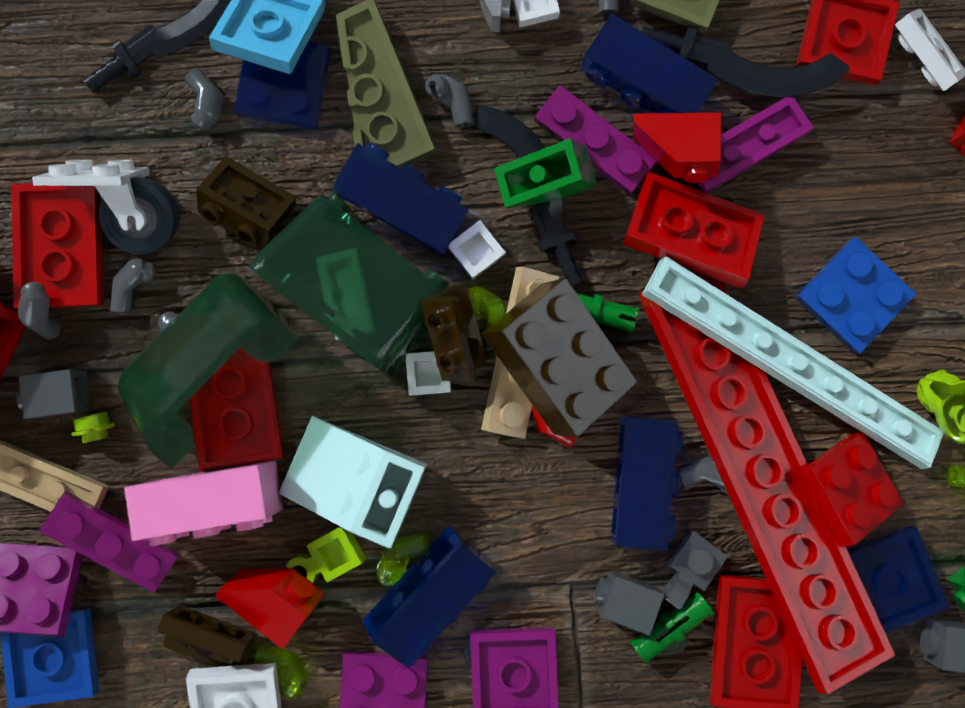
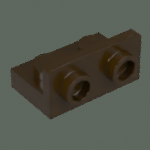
(243, 203)
(454, 333)
(206, 637)

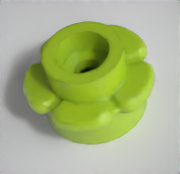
(92, 427)

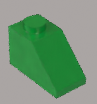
(546, 175)

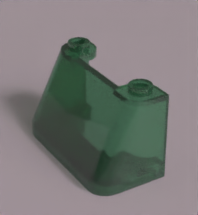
(349, 282)
(190, 350)

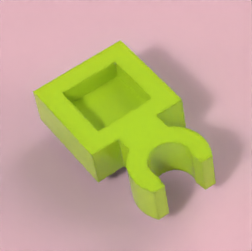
(331, 555)

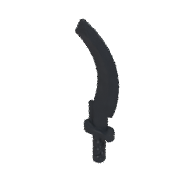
(158, 41)
(747, 74)
(545, 215)

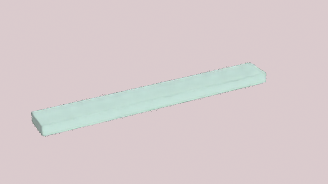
(793, 363)

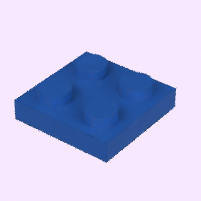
(855, 295)
(51, 667)

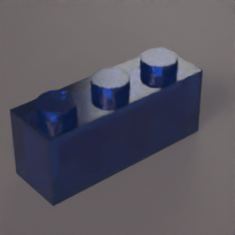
(645, 71)
(400, 197)
(645, 483)
(428, 597)

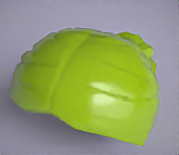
(945, 397)

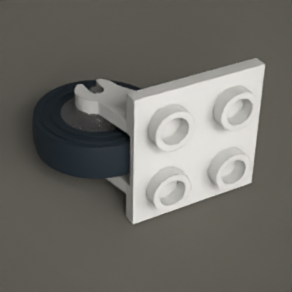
(133, 211)

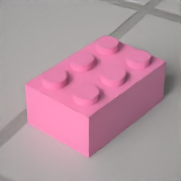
(204, 503)

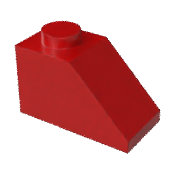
(682, 142)
(271, 600)

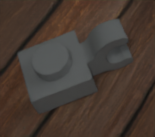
(694, 563)

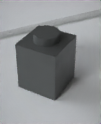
(53, 394)
(628, 601)
(944, 644)

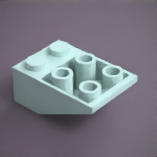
(353, 481)

